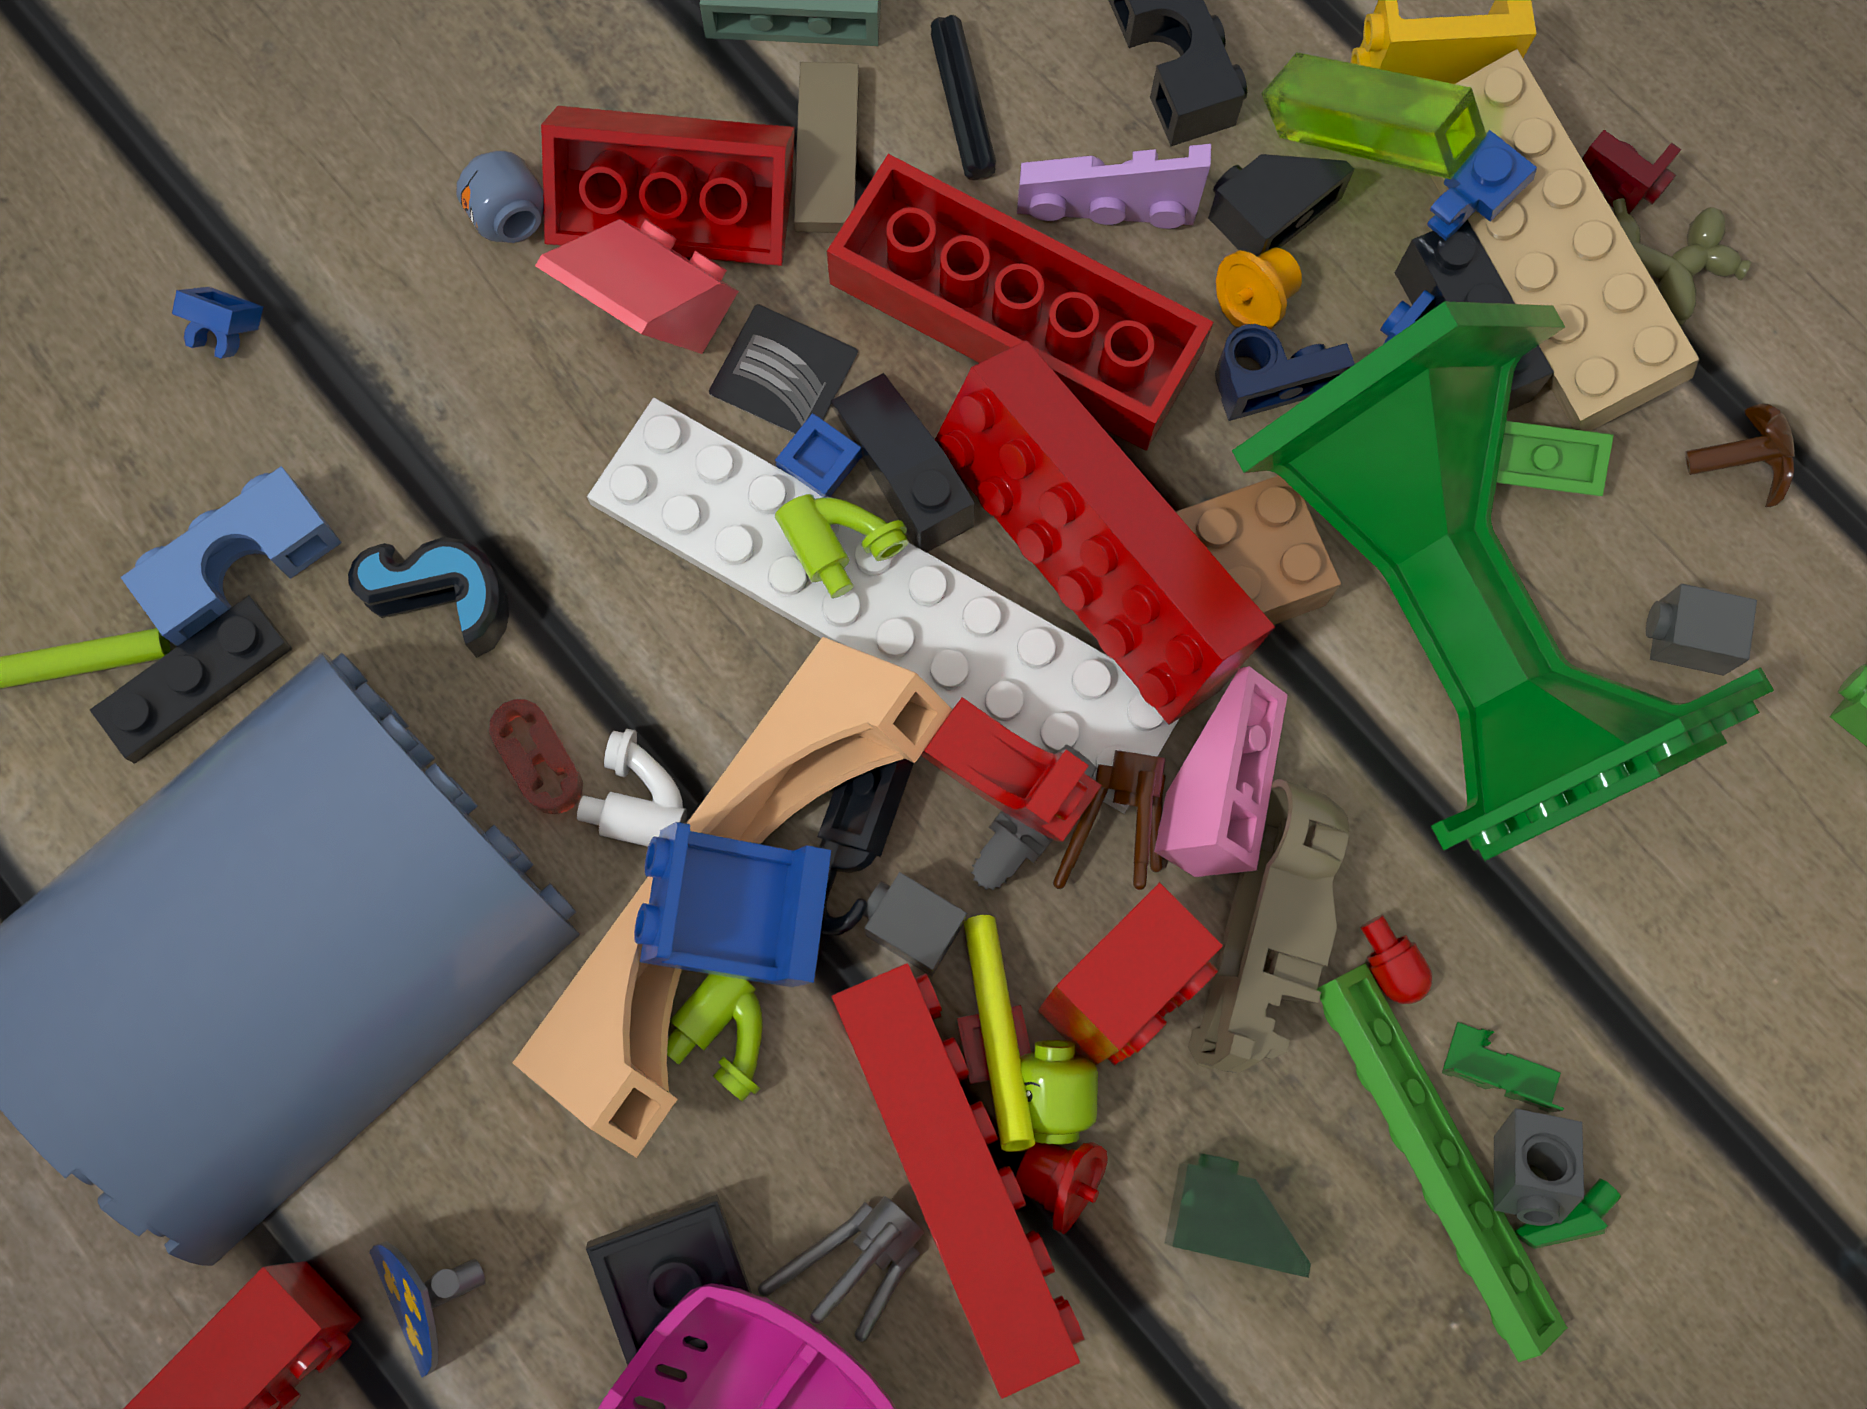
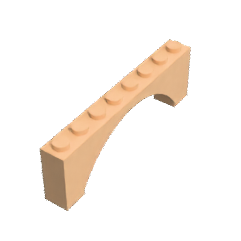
(609, 1030)

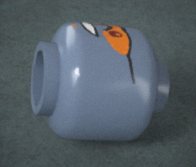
(501, 196)

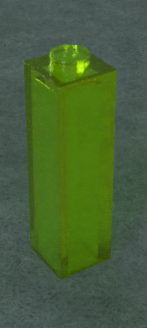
(1375, 114)

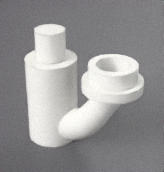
(627, 816)

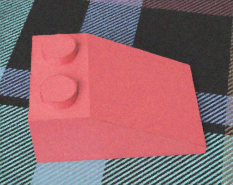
(645, 282)

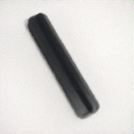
(963, 97)

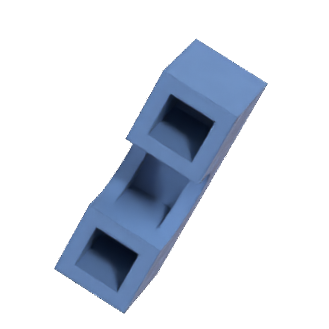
(184, 580)

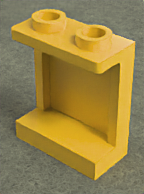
(1444, 46)

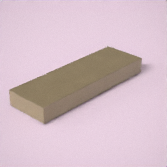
(826, 145)

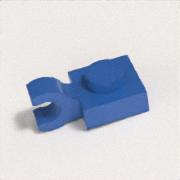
(1482, 184)

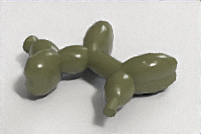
(1677, 270)

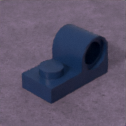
(1279, 379)

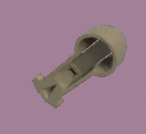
(1283, 923)

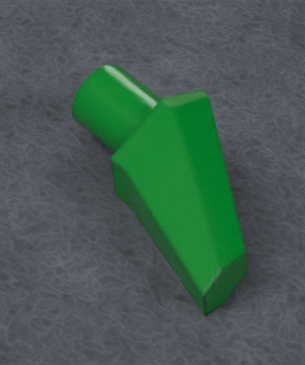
(1579, 1224)

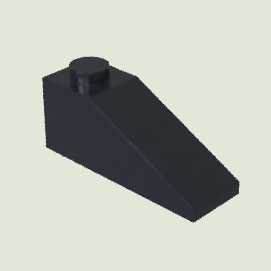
(906, 463)

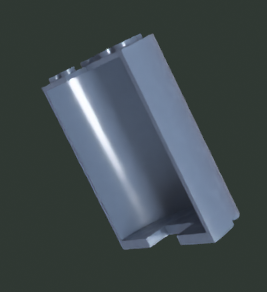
(260, 964)

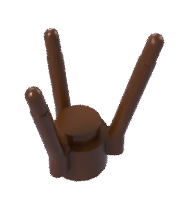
(1137, 783)

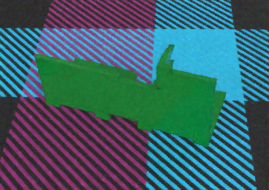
(1489, 1069)

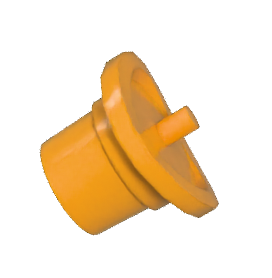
(1257, 287)

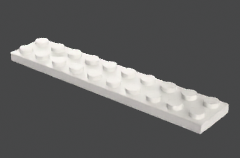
(911, 610)

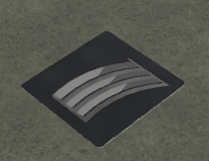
(782, 370)

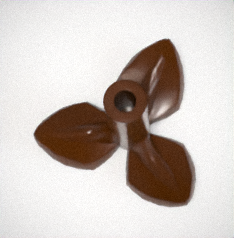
(1773, 448)

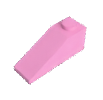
(1223, 789)

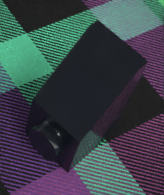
(1275, 199)

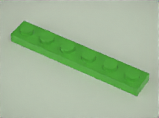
(1442, 1163)

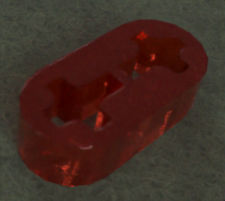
(523, 764)

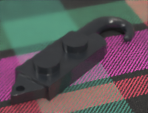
(858, 830)

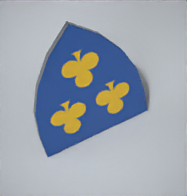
(415, 1300)

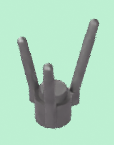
(884, 1237)

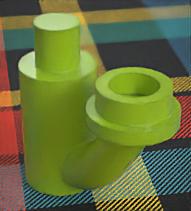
(809, 532)
(706, 1015)

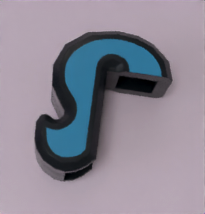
(433, 576)

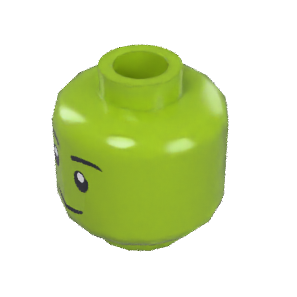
(1059, 1091)

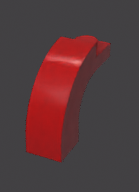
(1011, 773)

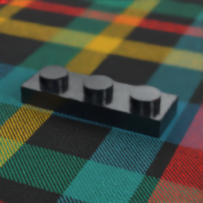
(190, 679)

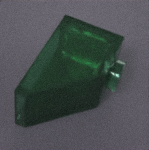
(1230, 1218)

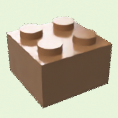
(1267, 547)

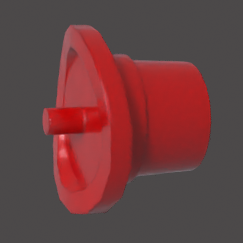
(1062, 1179)

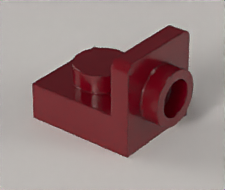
(1626, 174)

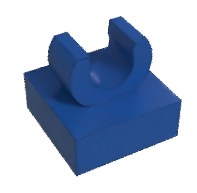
(216, 312)

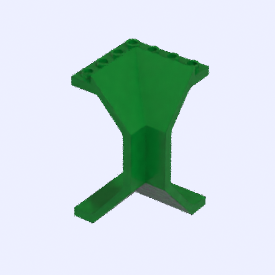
(1408, 473)

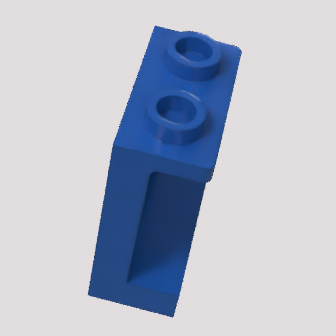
(733, 907)

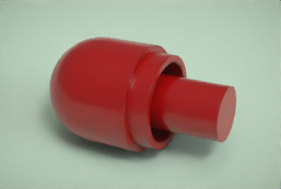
(1397, 963)

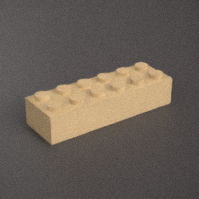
(1570, 252)

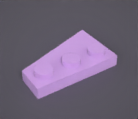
(1136, 191)

